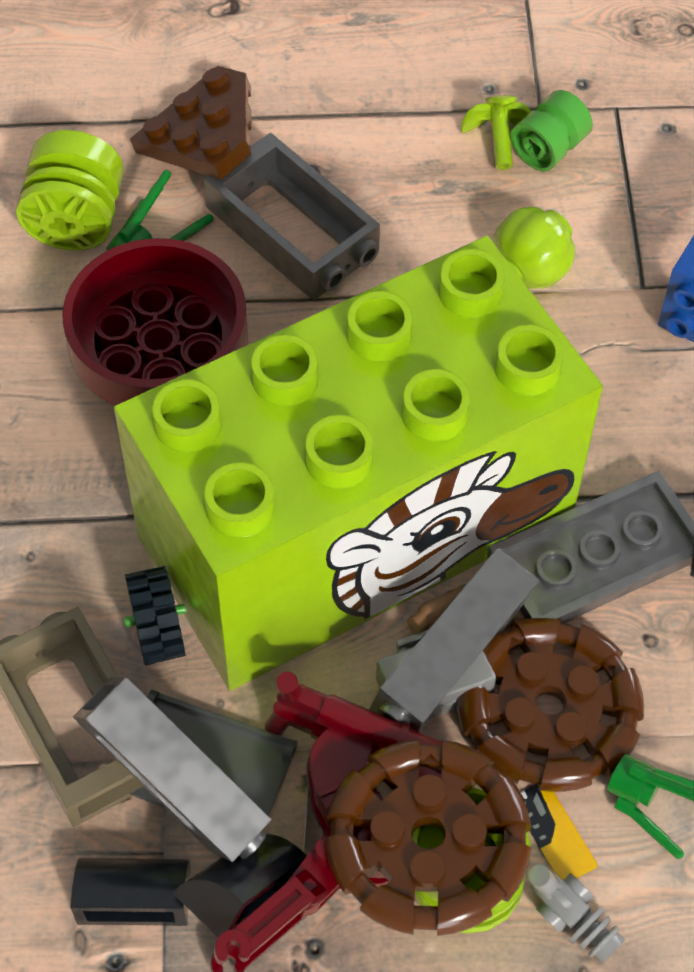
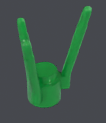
(134, 231)
(639, 782)

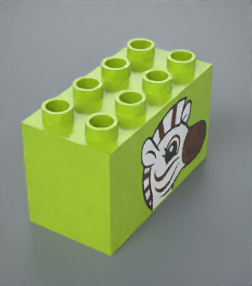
(357, 457)

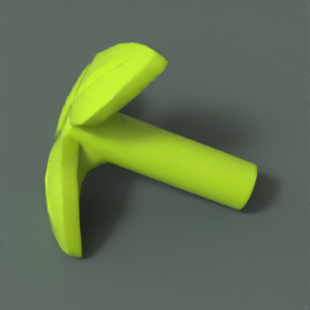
(499, 111)

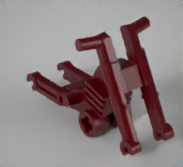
(343, 742)

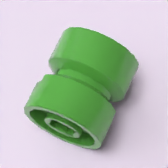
(551, 130)

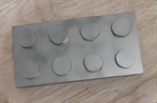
(603, 549)

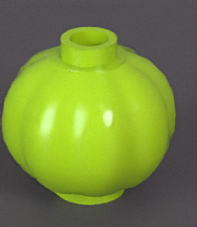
(536, 245)

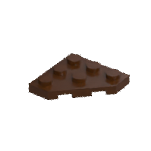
(202, 126)

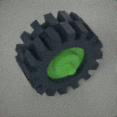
(155, 615)

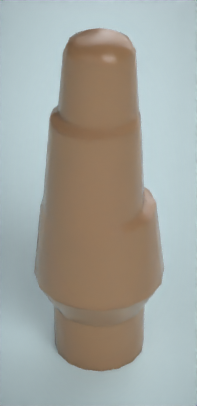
(432, 610)

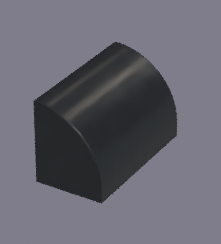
(233, 890)
(129, 891)

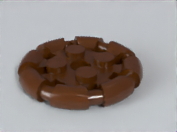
(575, 685)
(428, 803)

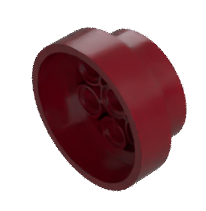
(117, 298)

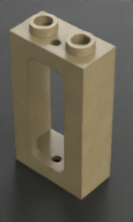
(21, 656)

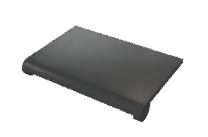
(243, 752)

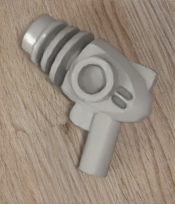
(566, 905)

